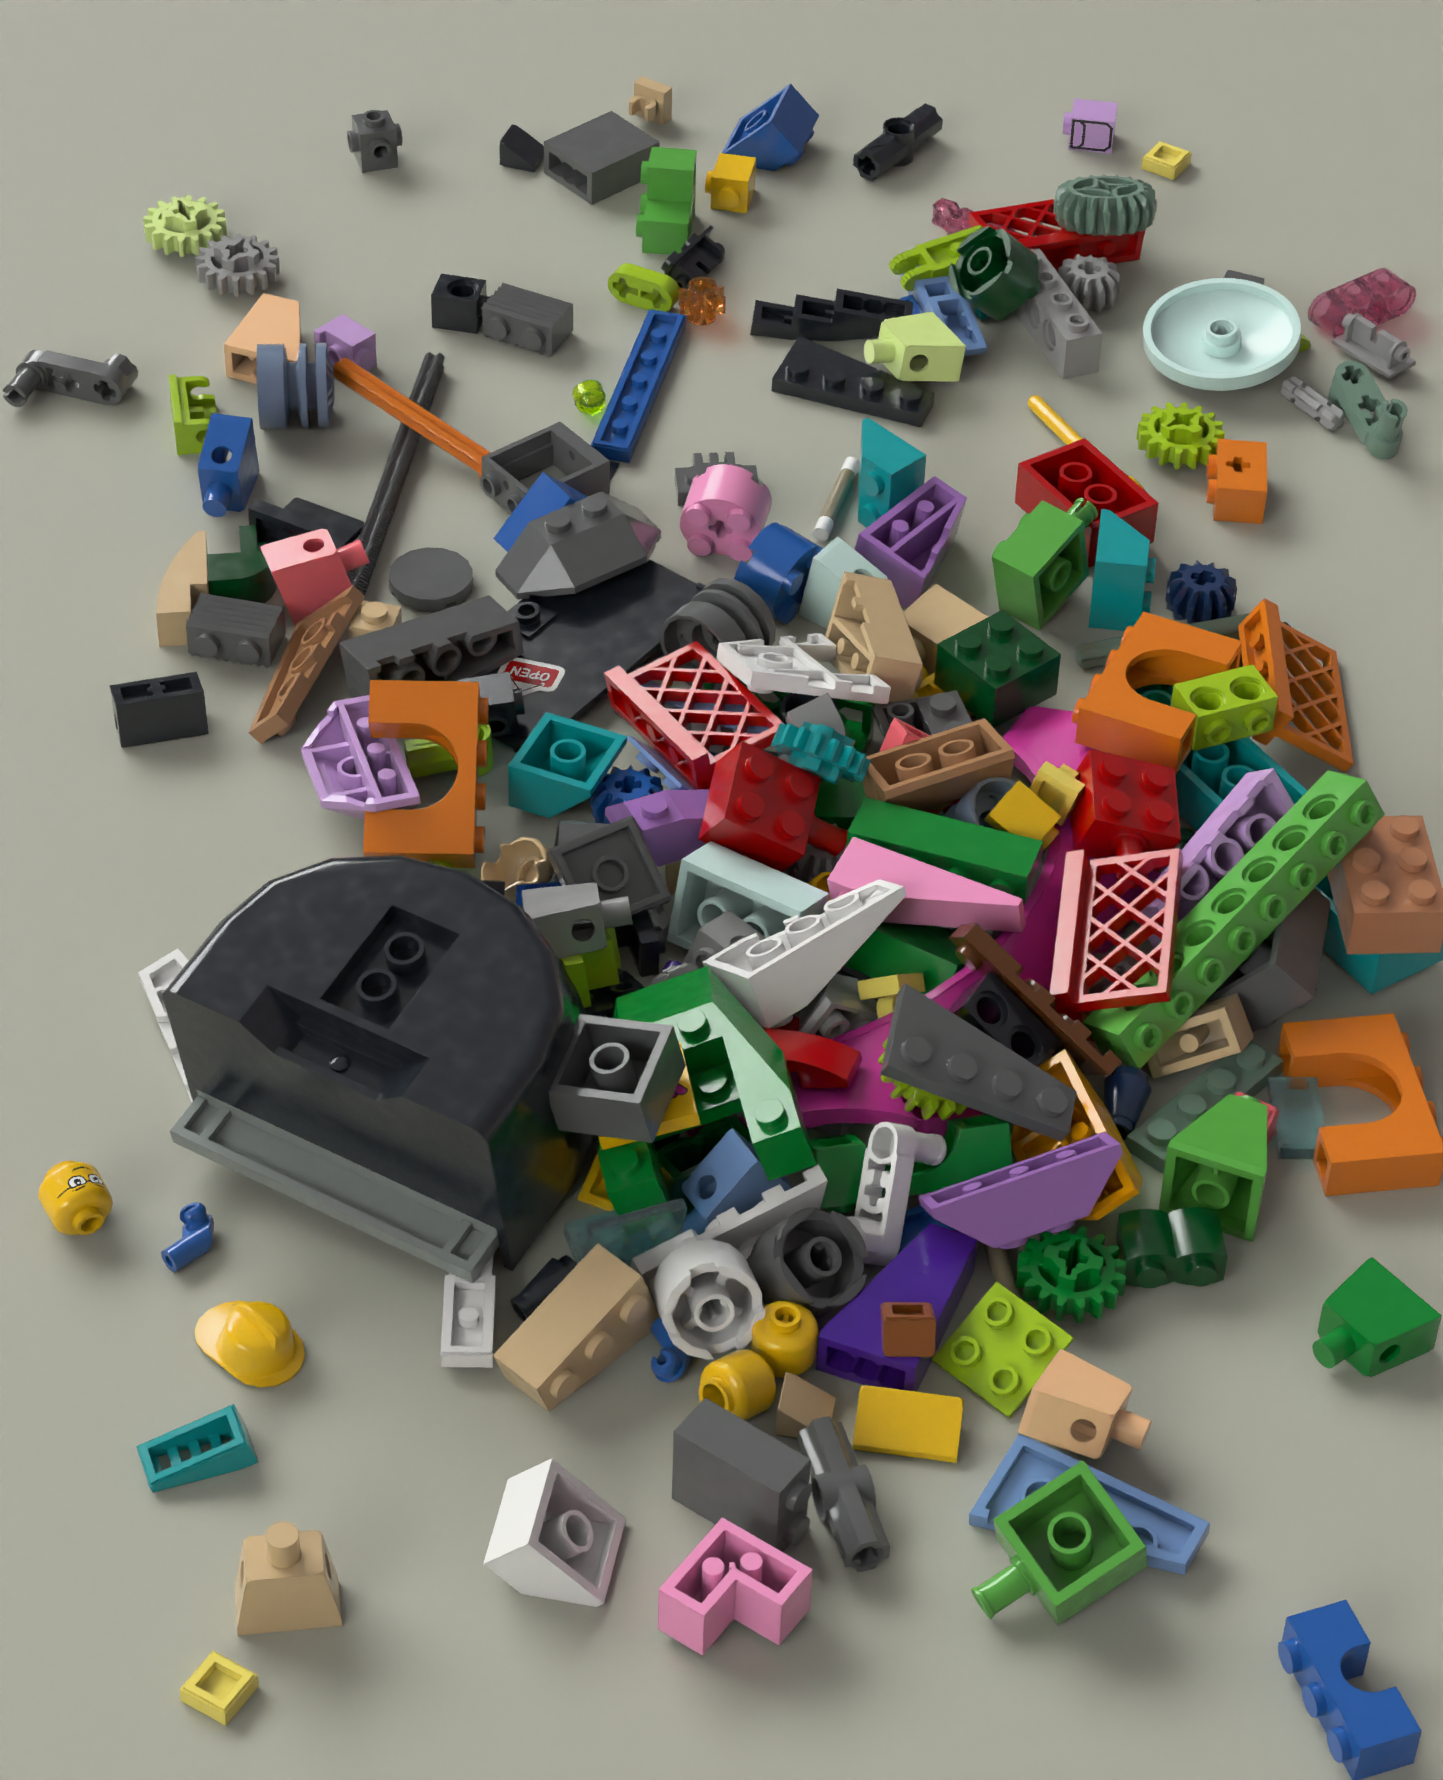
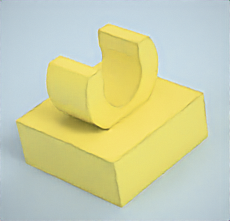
(1058, 788)
(887, 988)

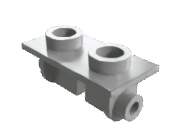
(1382, 353)

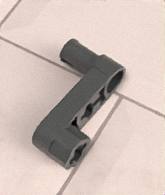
(75, 378)

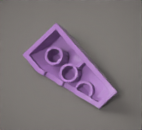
(667, 822)

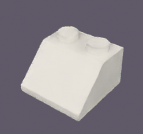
(555, 1537)

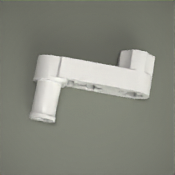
(879, 1217)

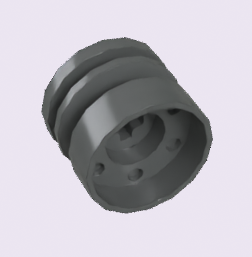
(716, 615)

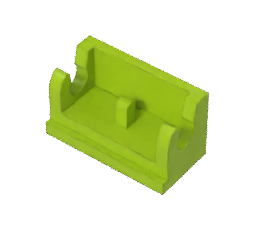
(190, 412)

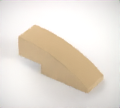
(180, 590)

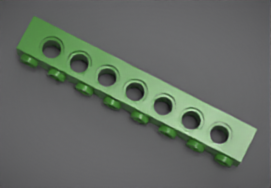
(1243, 912)

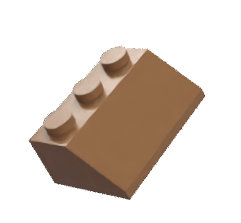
(938, 767)

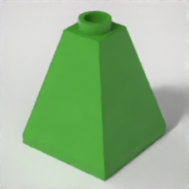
(1220, 1165)

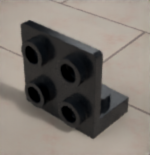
(299, 518)

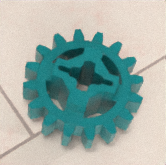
(821, 752)

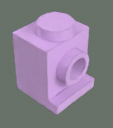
(348, 340)

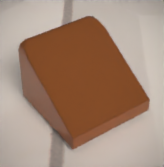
(908, 1329)

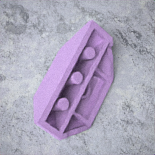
(352, 768)

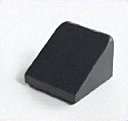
(520, 150)

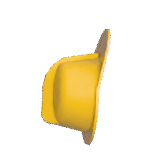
(251, 1342)

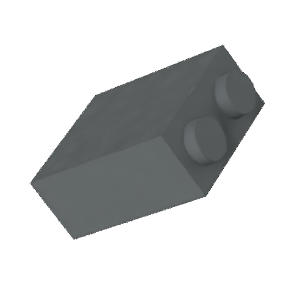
(598, 157)
(740, 1475)

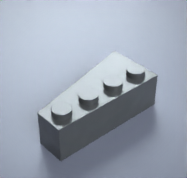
(435, 647)

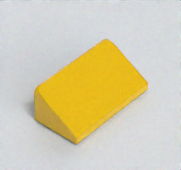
(908, 1423)

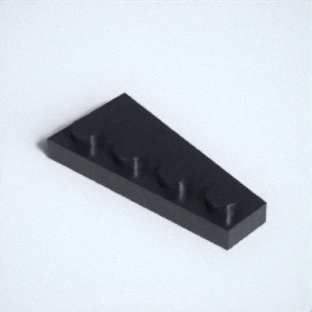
(843, 382)

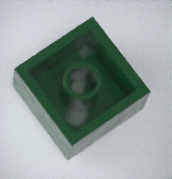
(997, 668)

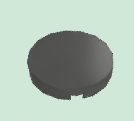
(430, 578)

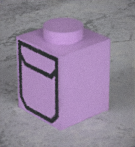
(1091, 125)

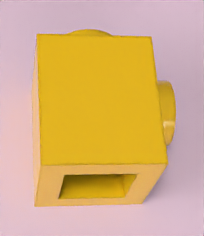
(731, 183)
(1024, 815)

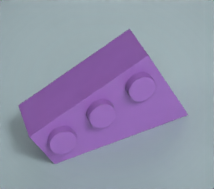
(914, 538)

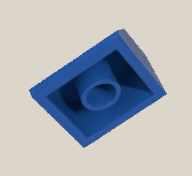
(774, 130)

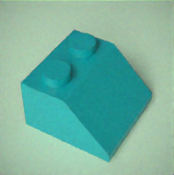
(887, 471)
(1120, 575)
(560, 765)

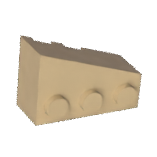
(578, 1329)

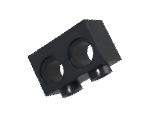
(1002, 1016)

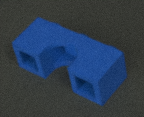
(1362, 1728)

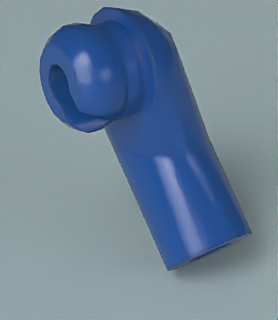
(672, 1361)

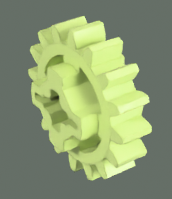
(184, 225)

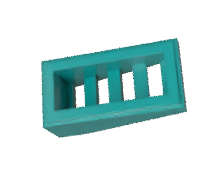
(218, 1461)

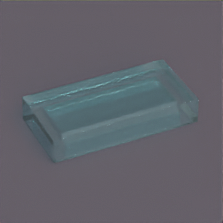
(1298, 1115)

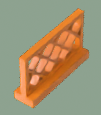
(1263, 647)

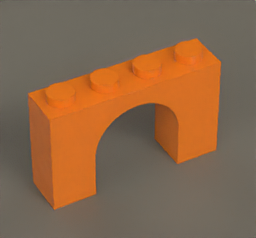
(1150, 653)
(450, 717)
(1374, 1057)

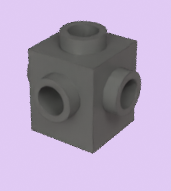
(374, 140)

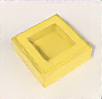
(1166, 160)
(219, 1688)

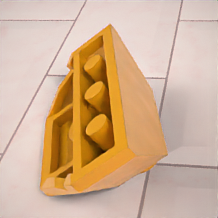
(1088, 1119)

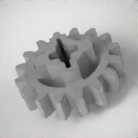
(237, 265)

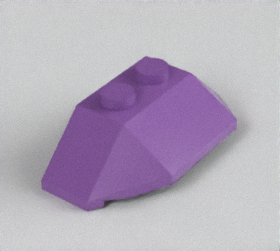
(1028, 1195)

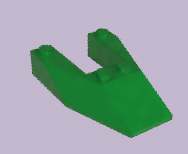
(730, 1071)

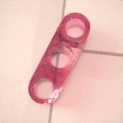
(1376, 296)

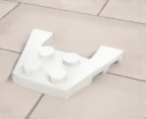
(797, 669)

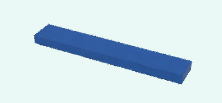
(639, 385)

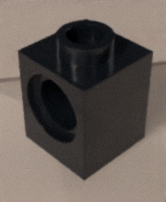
(458, 303)

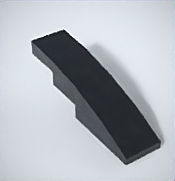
(816, 319)

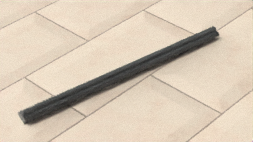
(395, 472)

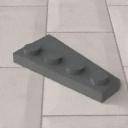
(961, 1063)

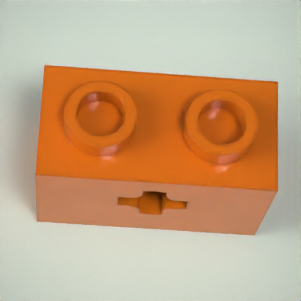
(1237, 481)

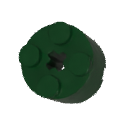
(995, 272)

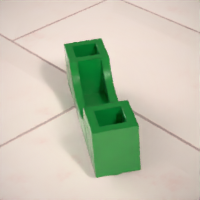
(972, 1149)

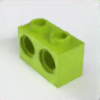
(1227, 705)

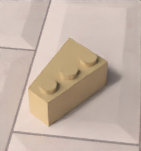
(874, 635)

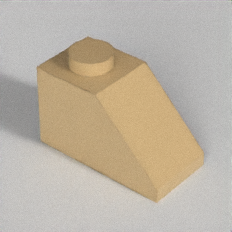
(1209, 1034)

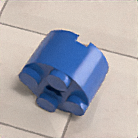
(779, 569)

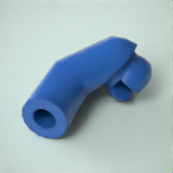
(195, 1240)

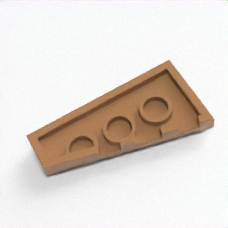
(302, 663)

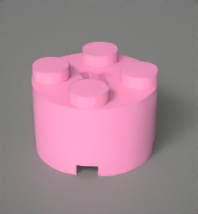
(724, 512)

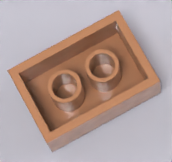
(1390, 890)

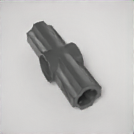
(844, 1494)

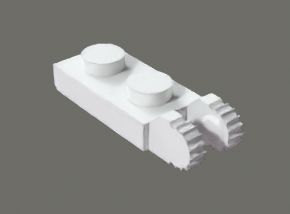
(469, 1320)

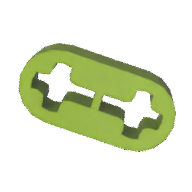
(647, 289)

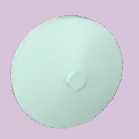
(1221, 334)

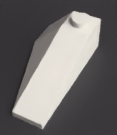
(791, 967)

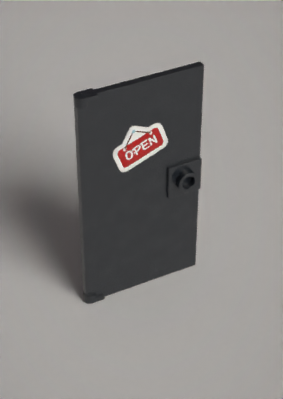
(583, 635)

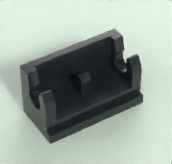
(159, 709)

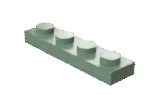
(1240, 1072)

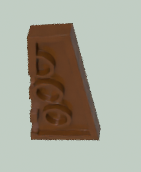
(982, 953)

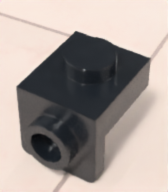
(644, 943)

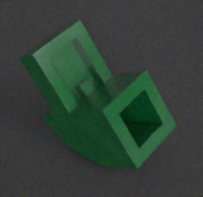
(242, 573)

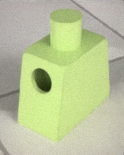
(917, 349)

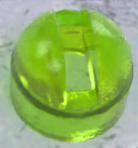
(589, 397)

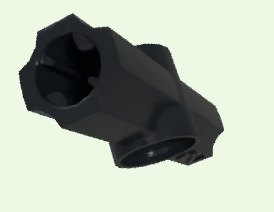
(897, 142)

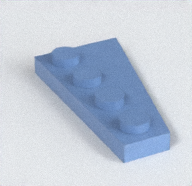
(1167, 1531)

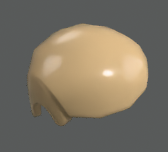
(519, 864)

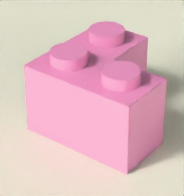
(732, 1579)

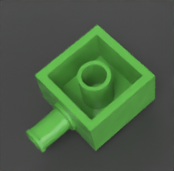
(1042, 561)
(1064, 1547)

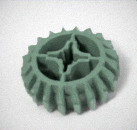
(1105, 205)

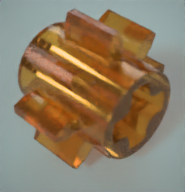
(702, 301)

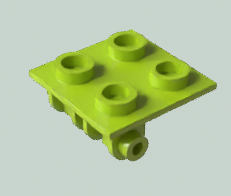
(1002, 1349)

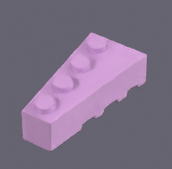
(1226, 838)

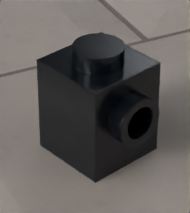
(503, 702)

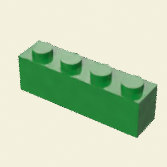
(963, 848)

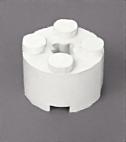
(707, 1297)

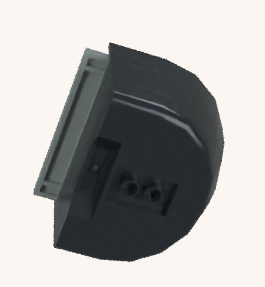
(385, 1056)

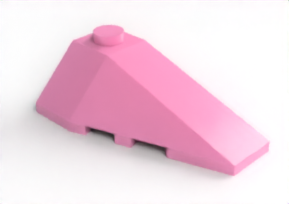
(932, 893)

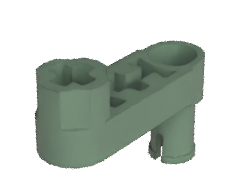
(1356, 389)

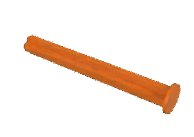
(410, 414)

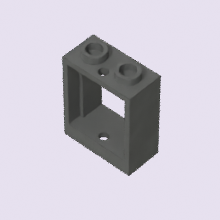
(555, 445)

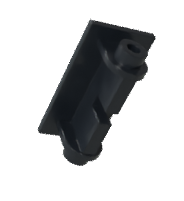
(697, 258)

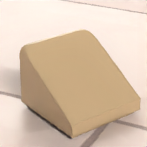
(800, 1404)

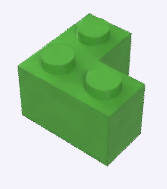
(670, 200)

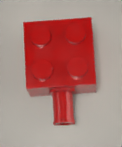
(1124, 807)
(766, 809)

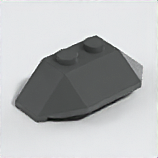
(578, 547)

